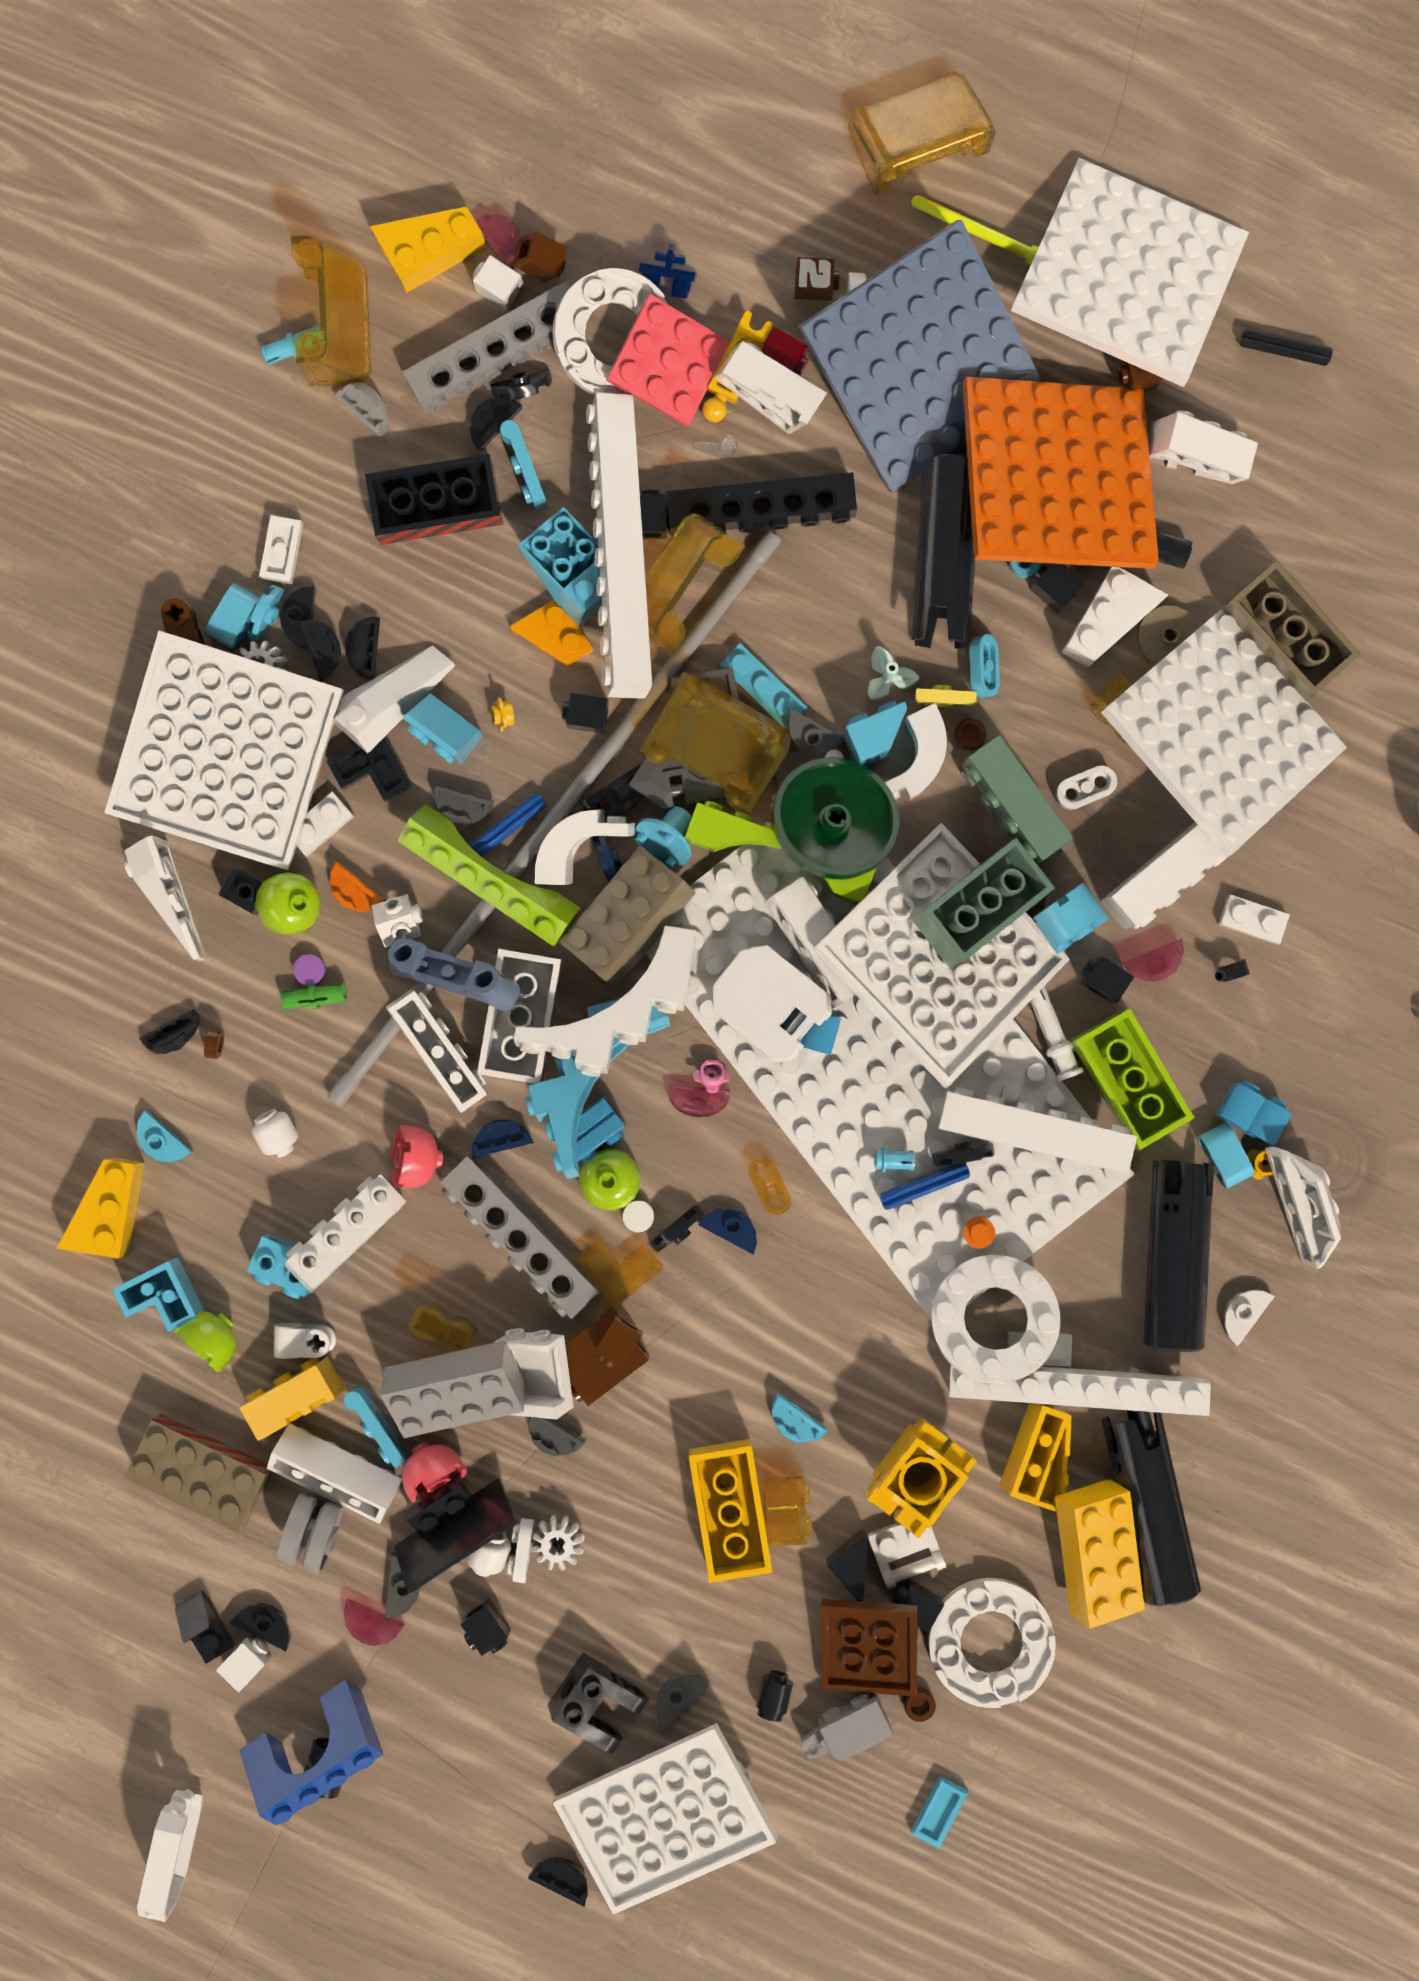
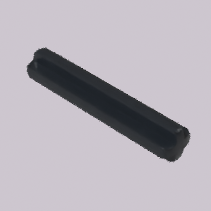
(1286, 347)

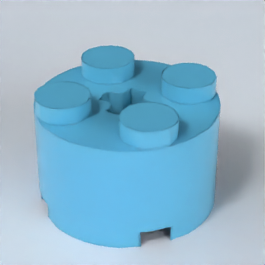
(1070, 918)

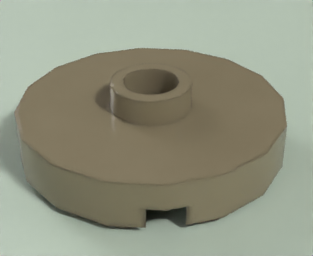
(1151, 631)

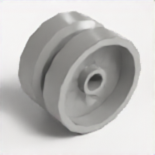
(313, 1534)

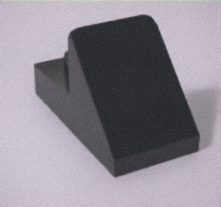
(204, 1627)

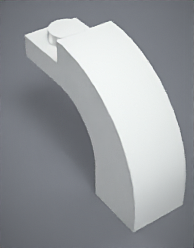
(930, 749)
(560, 845)

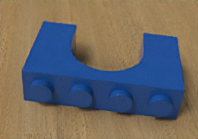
(350, 1748)

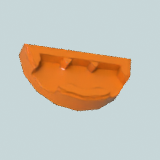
(351, 890)

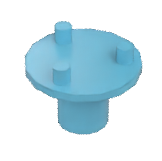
(666, 837)

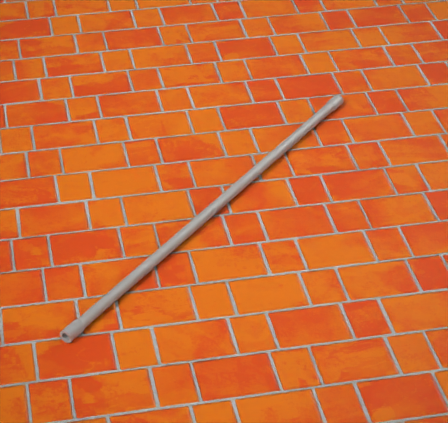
(759, 555)

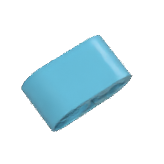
(232, 616)
(1226, 1154)

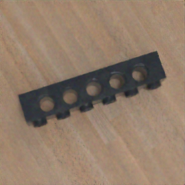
(837, 487)

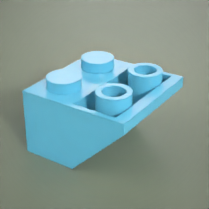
(444, 728)
(872, 736)

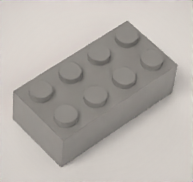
(453, 1389)

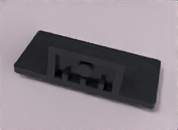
(450, 1528)

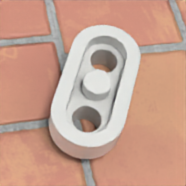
(1085, 788)
(519, 1564)

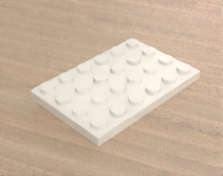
(665, 1819)

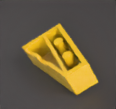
(428, 244)
(107, 1211)
(291, 1397)
(1039, 1457)

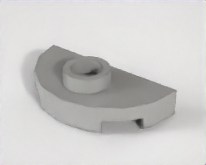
(365, 405)

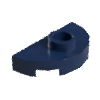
(608, 858)
(500, 1136)
(731, 1226)

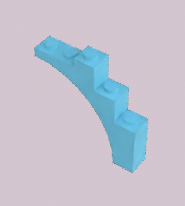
(563, 1098)

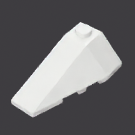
(381, 703)
(157, 876)

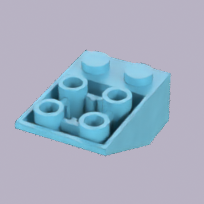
(565, 563)

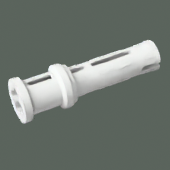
(1058, 1047)

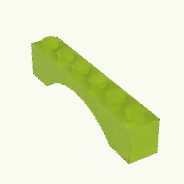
(719, 830)
(533, 907)

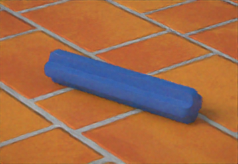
(508, 824)
(924, 1185)

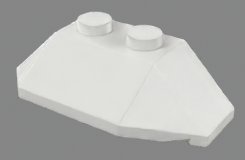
(1307, 1205)

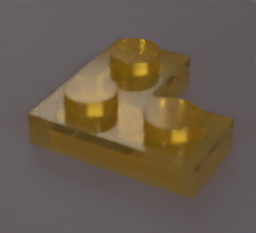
(618, 1279)

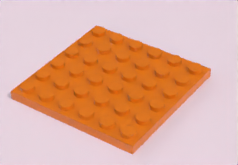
(1059, 473)

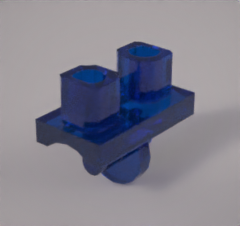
(681, 279)

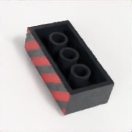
(434, 499)

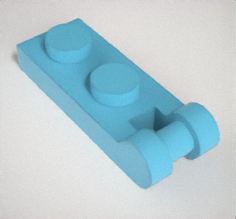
(523, 464)
(376, 1426)

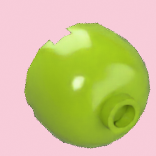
(288, 903)
(610, 1179)
(210, 1338)

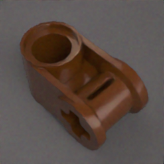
(187, 626)

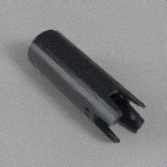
(944, 552)
(1178, 1256)
(1146, 1469)

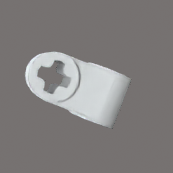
(297, 1340)

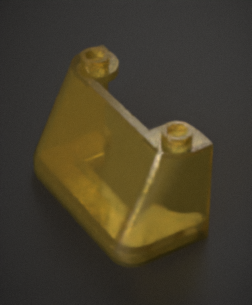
(920, 129)
(342, 346)
(676, 567)
(718, 740)

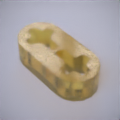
(762, 1188)

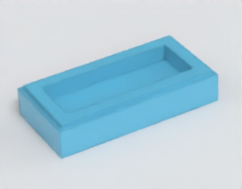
(939, 1811)

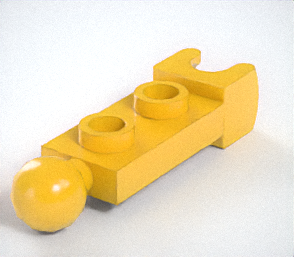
(715, 408)

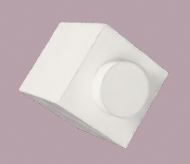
(497, 283)
(244, 1662)

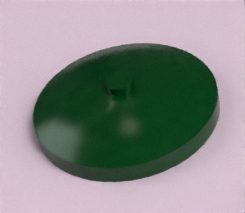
(835, 818)

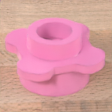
(714, 1068)

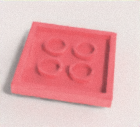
(667, 360)

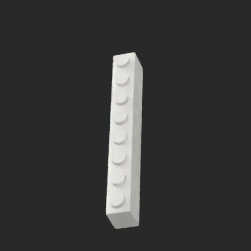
(1094, 1390)

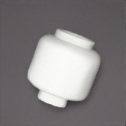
(274, 1133)
(491, 1557)

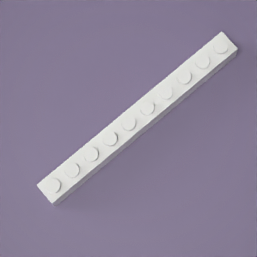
(620, 546)

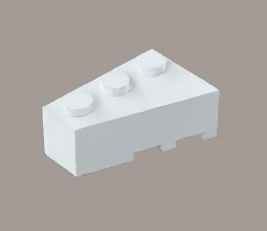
(770, 387)
(1202, 447)
(1112, 612)

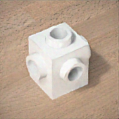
(397, 919)

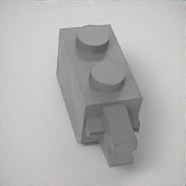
(848, 1729)

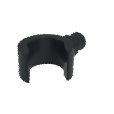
(1232, 971)

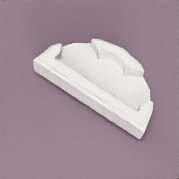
(1243, 1312)

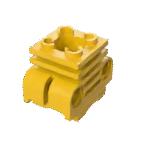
(921, 1504)

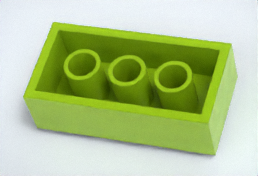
(1132, 1078)

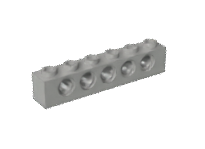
(476, 347)
(455, 1188)

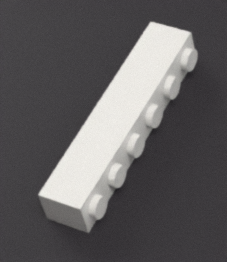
(1038, 1132)

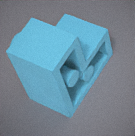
(166, 1288)

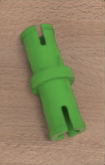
(314, 996)

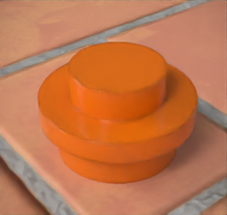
(979, 1232)

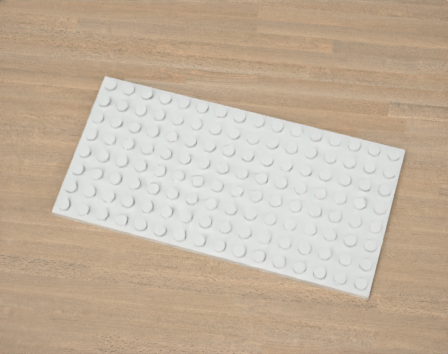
(881, 1096)

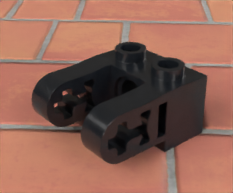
(582, 1694)

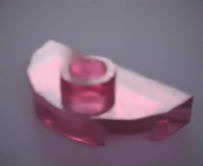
(501, 235)
(1157, 963)
(697, 1100)
(370, 1625)

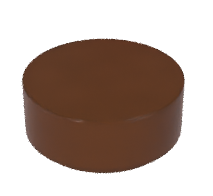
(970, 734)
(214, 1043)
(920, 1707)

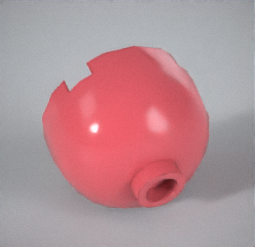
(414, 1157)
(430, 1469)

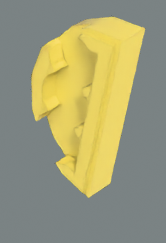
(944, 696)

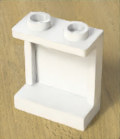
(545, 1371)

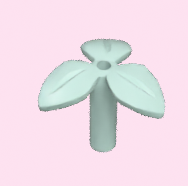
(883, 664)

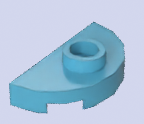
(265, 613)
(159, 1141)
(795, 1422)

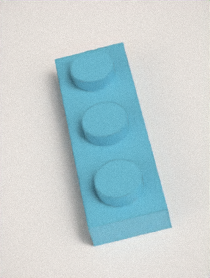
(761, 685)

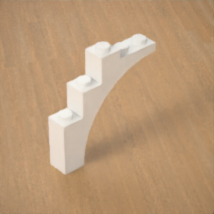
(592, 1038)

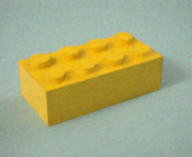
(730, 1510)
(1099, 1553)

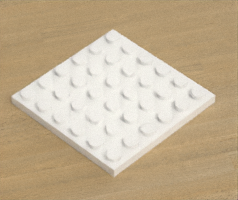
(1130, 272)
(1224, 732)
(223, 750)
(900, 977)

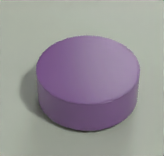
(309, 969)

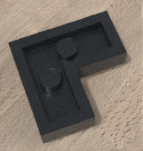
(379, 764)

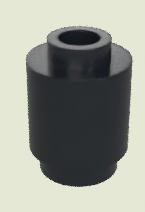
(774, 1695)

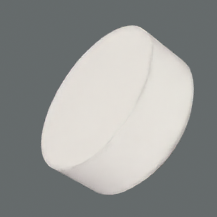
(638, 1216)

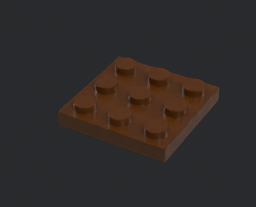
(869, 1647)

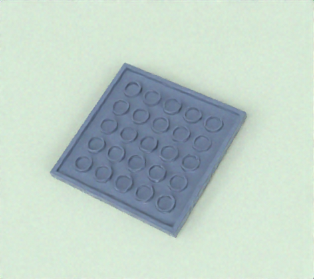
(907, 345)

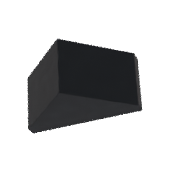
(849, 1564)

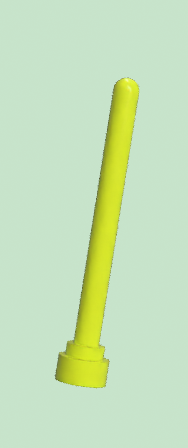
(976, 228)

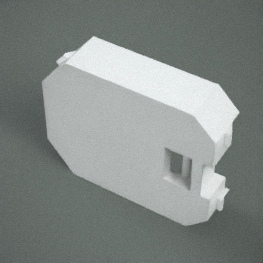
(761, 993)
(169, 1855)

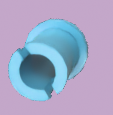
(892, 1159)

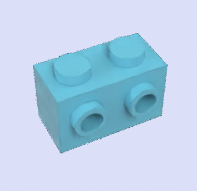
(269, 1266)

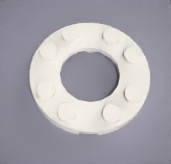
(573, 312)
(984, 1363)
(1011, 1683)

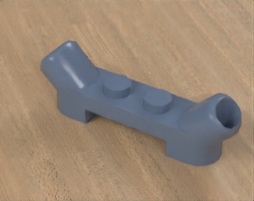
(473, 980)

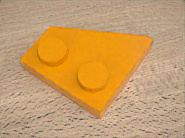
(554, 633)

